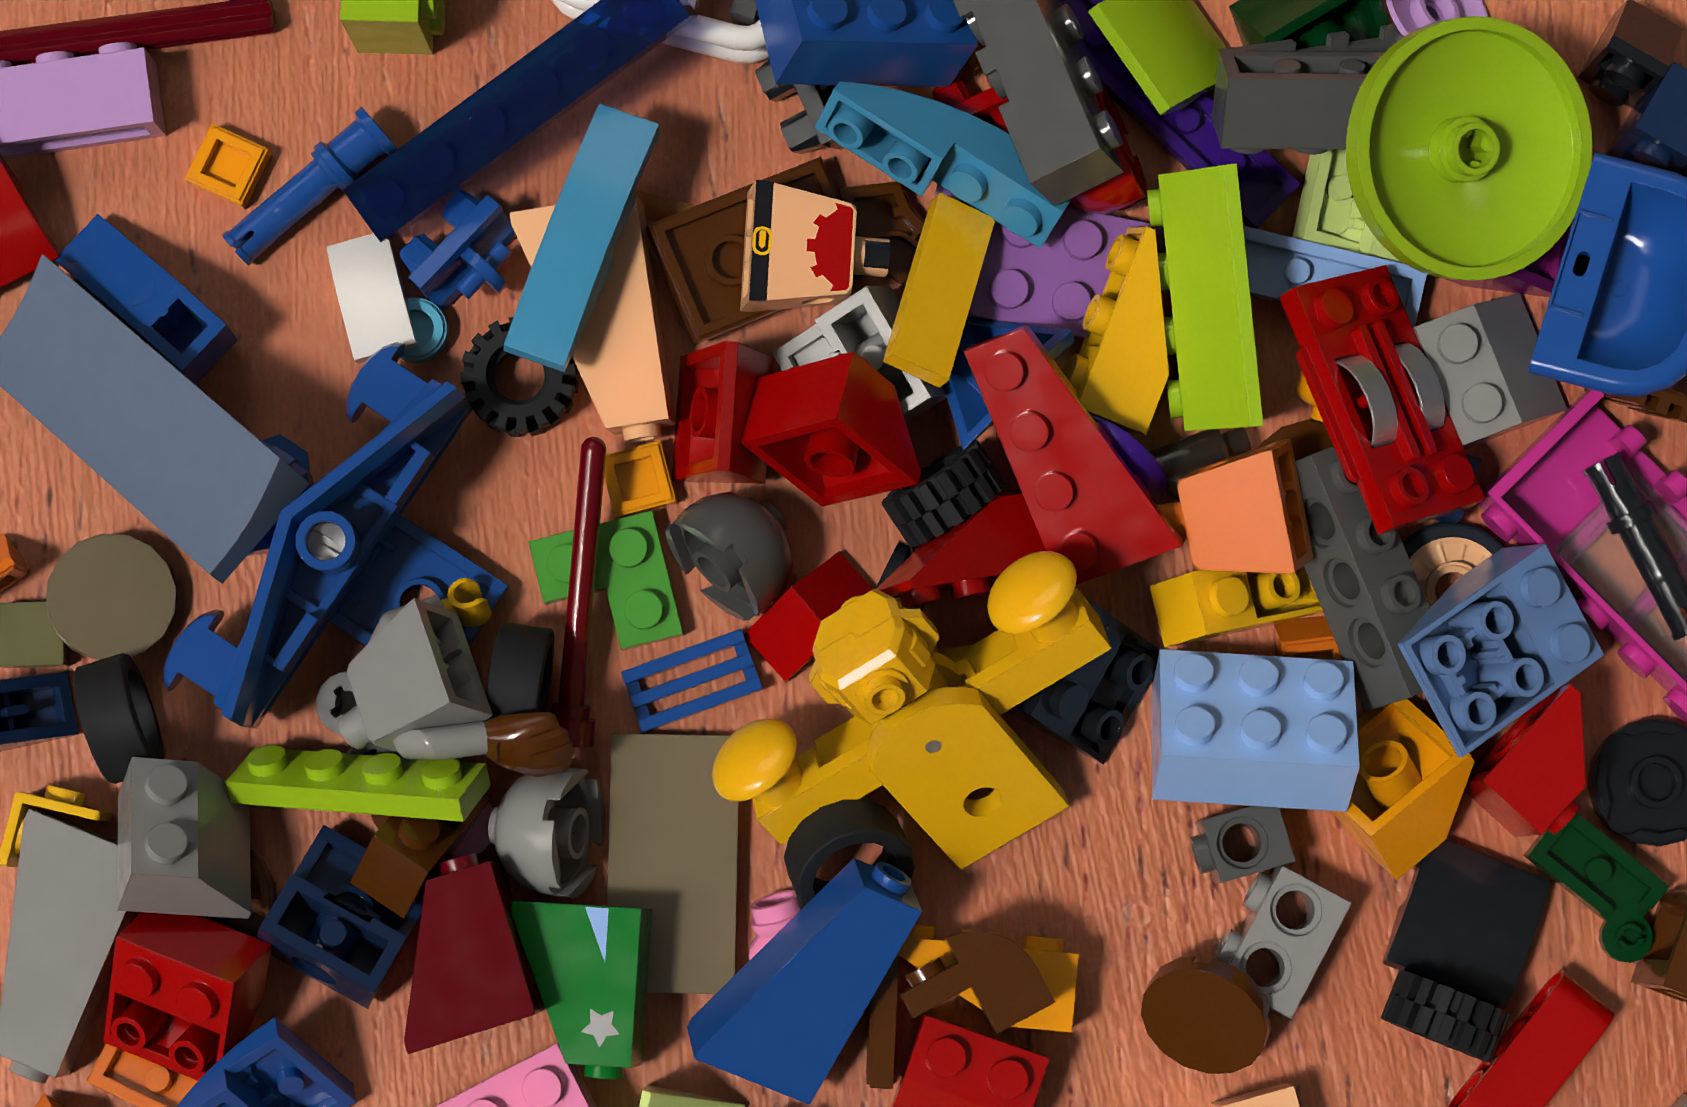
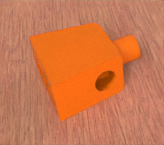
(1244, 513)

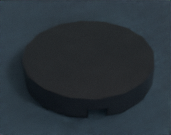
(1642, 782)

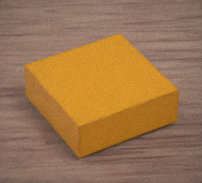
(228, 166)
(638, 480)

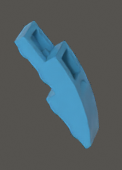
(929, 141)

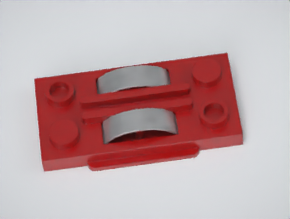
(1380, 399)

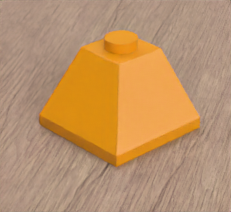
(1404, 786)

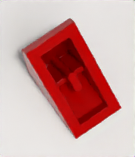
(790, 625)

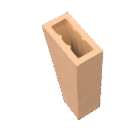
(623, 339)

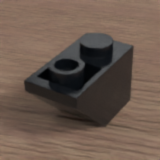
(1631, 55)

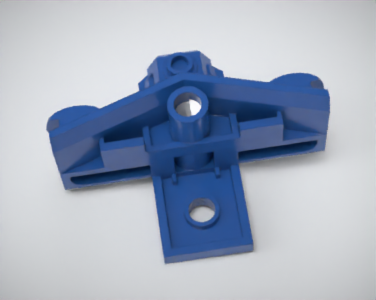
(339, 547)

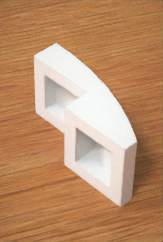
(370, 295)

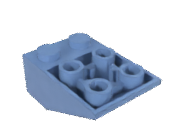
(1498, 644)

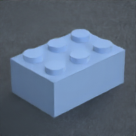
(1254, 730)

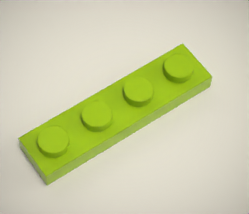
(358, 783)

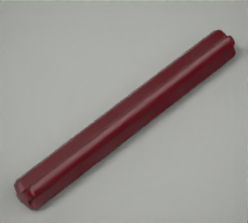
(144, 29)

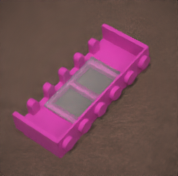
(1553, 503)

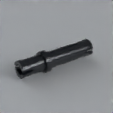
(1644, 541)

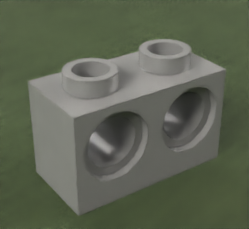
(1295, 949)

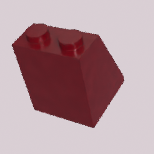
(468, 957)

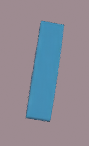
(581, 238)

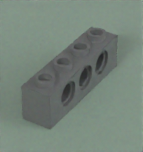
(1360, 581)

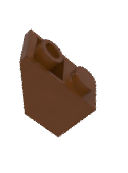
(408, 854)

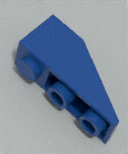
(147, 299)

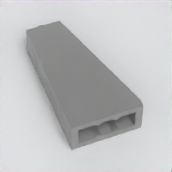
(58, 944)

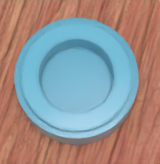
(430, 330)

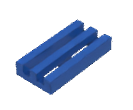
(641, 698)

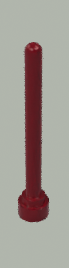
(570, 708)

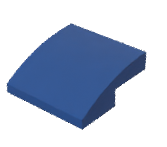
(271, 1071)

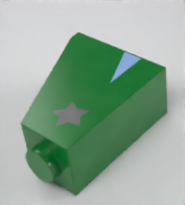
(590, 978)

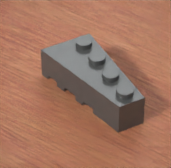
(1050, 91)

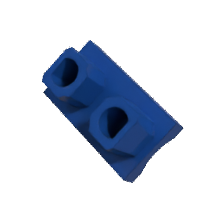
(466, 255)

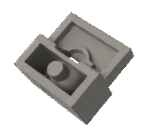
(862, 326)

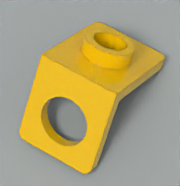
(55, 799)

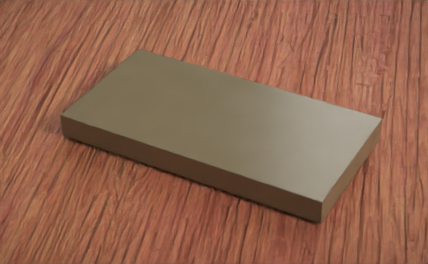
(677, 855)

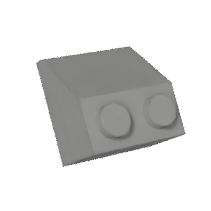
(1484, 368)
(181, 842)

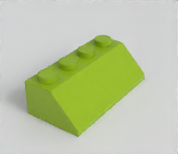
(1208, 298)

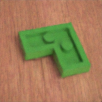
(629, 570)

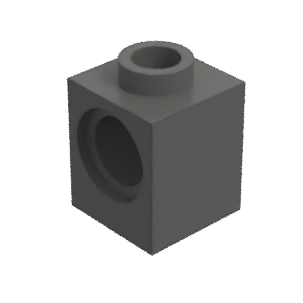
(1270, 838)

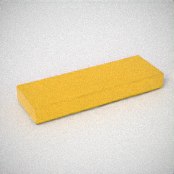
(939, 290)

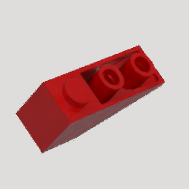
(967, 554)

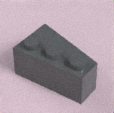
(1290, 96)

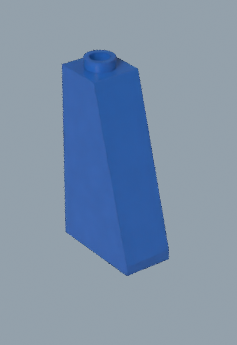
(810, 984)

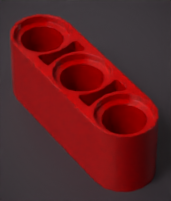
(1539, 1048)

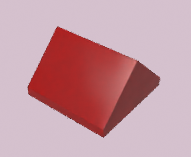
(712, 413)

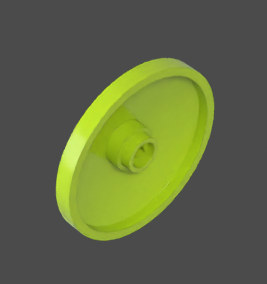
(1469, 148)

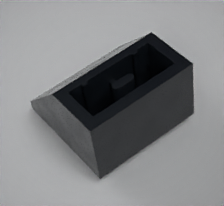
(1098, 698)

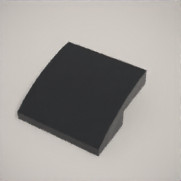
(1467, 923)

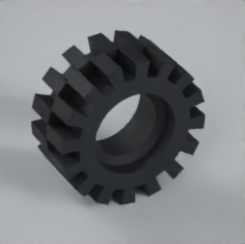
(506, 414)
(945, 494)
(1445, 1016)

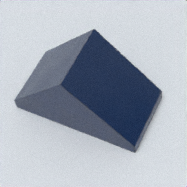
(35, 710)

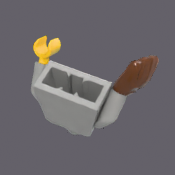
(426, 697)

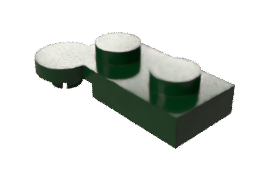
(1605, 882)

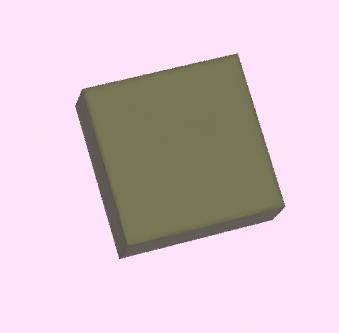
(29, 637)

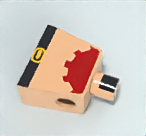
(803, 249)

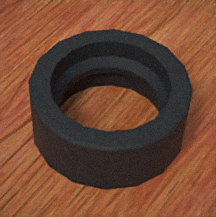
(520, 669)
(116, 714)
(839, 827)

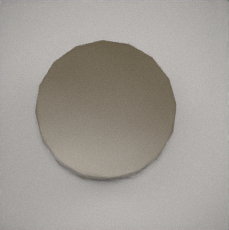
(110, 596)

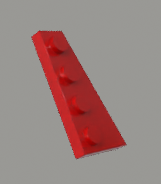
(1065, 461)

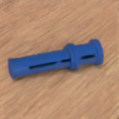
(333, 167)

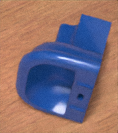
(1627, 315)

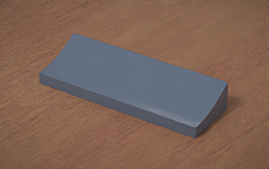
(142, 424)

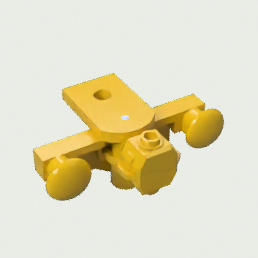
(926, 715)

